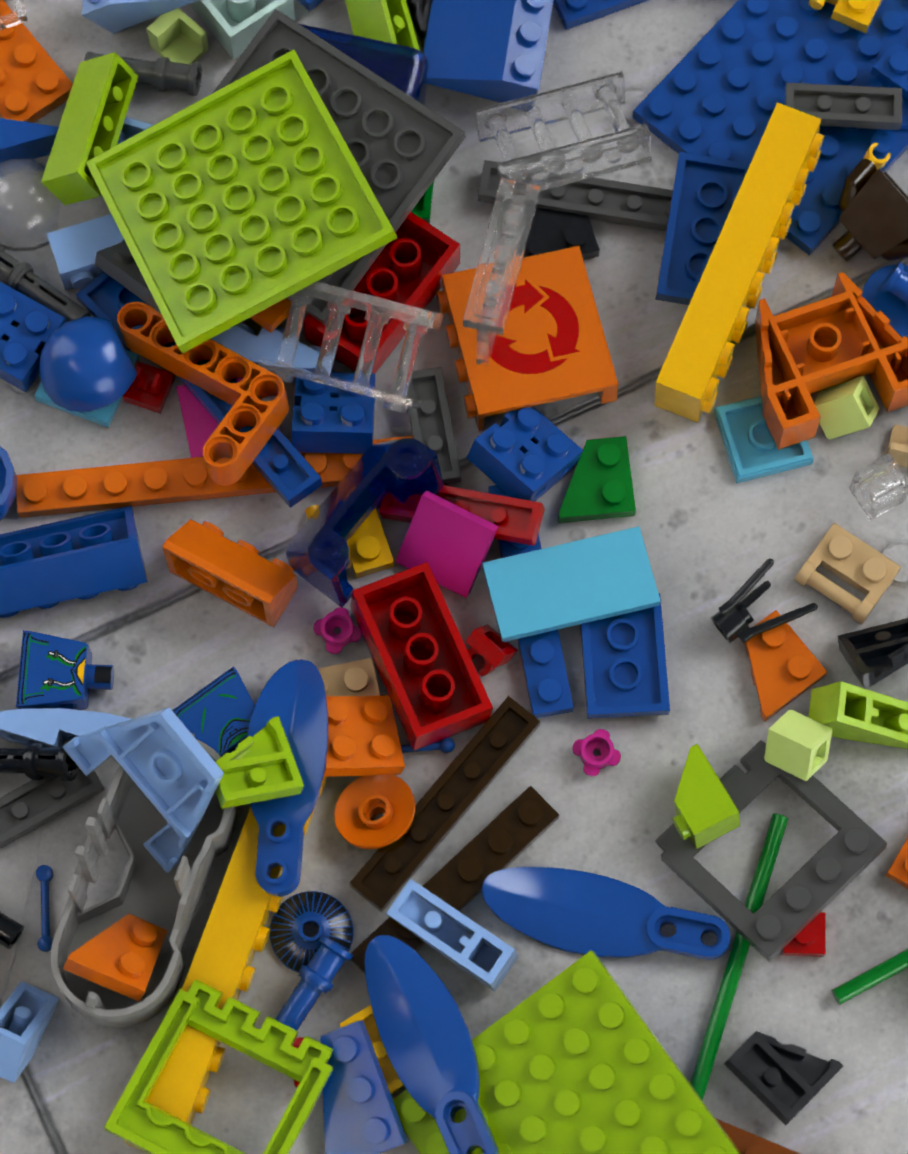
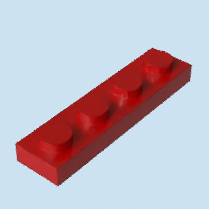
(517, 518)

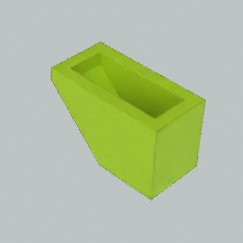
(702, 802)

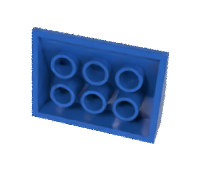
(487, 46)

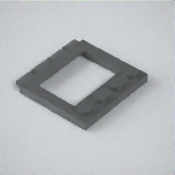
(809, 888)

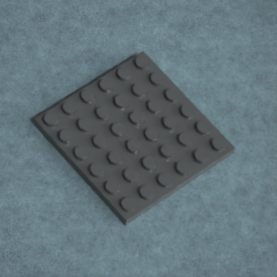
(387, 131)

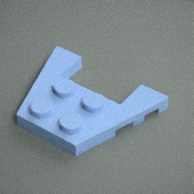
(165, 766)

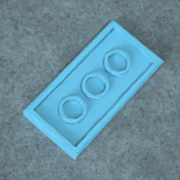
(570, 584)

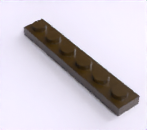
(446, 803)
(488, 852)

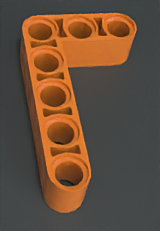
(214, 378)

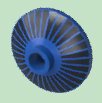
(307, 907)

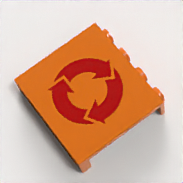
(549, 342)

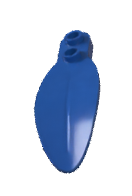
(300, 701)
(597, 913)
(427, 1041)

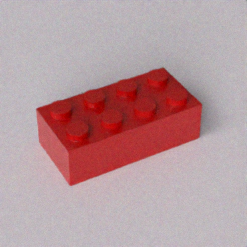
(404, 272)
(420, 656)

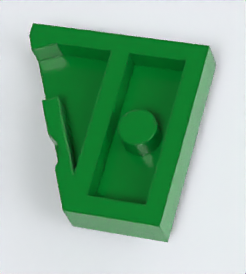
(600, 483)

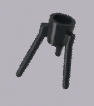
(734, 617)

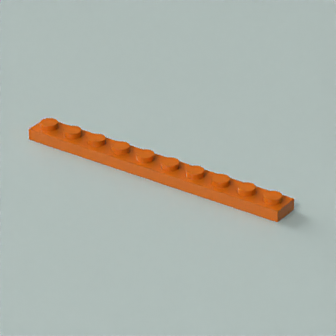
(154, 484)

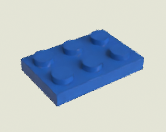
(625, 665)

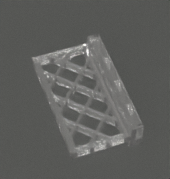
(500, 263)

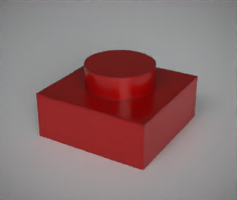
(810, 940)

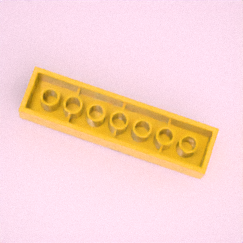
(738, 263)

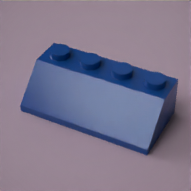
(70, 560)

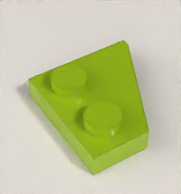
(259, 769)

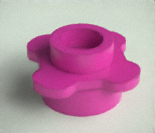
(341, 619)
(601, 741)

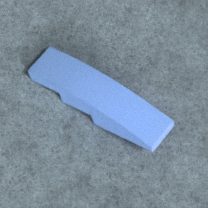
(52, 725)

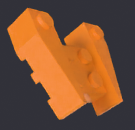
(821, 349)

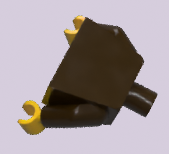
(873, 212)

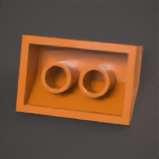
(230, 570)

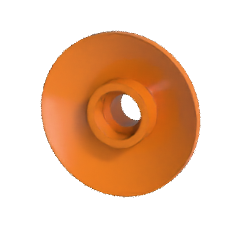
(366, 799)

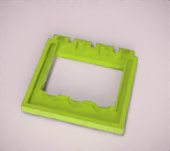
(233, 1025)

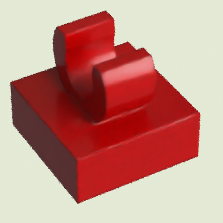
(149, 388)
(488, 644)

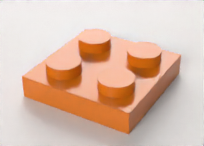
(362, 737)

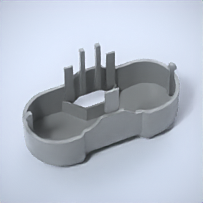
(144, 892)

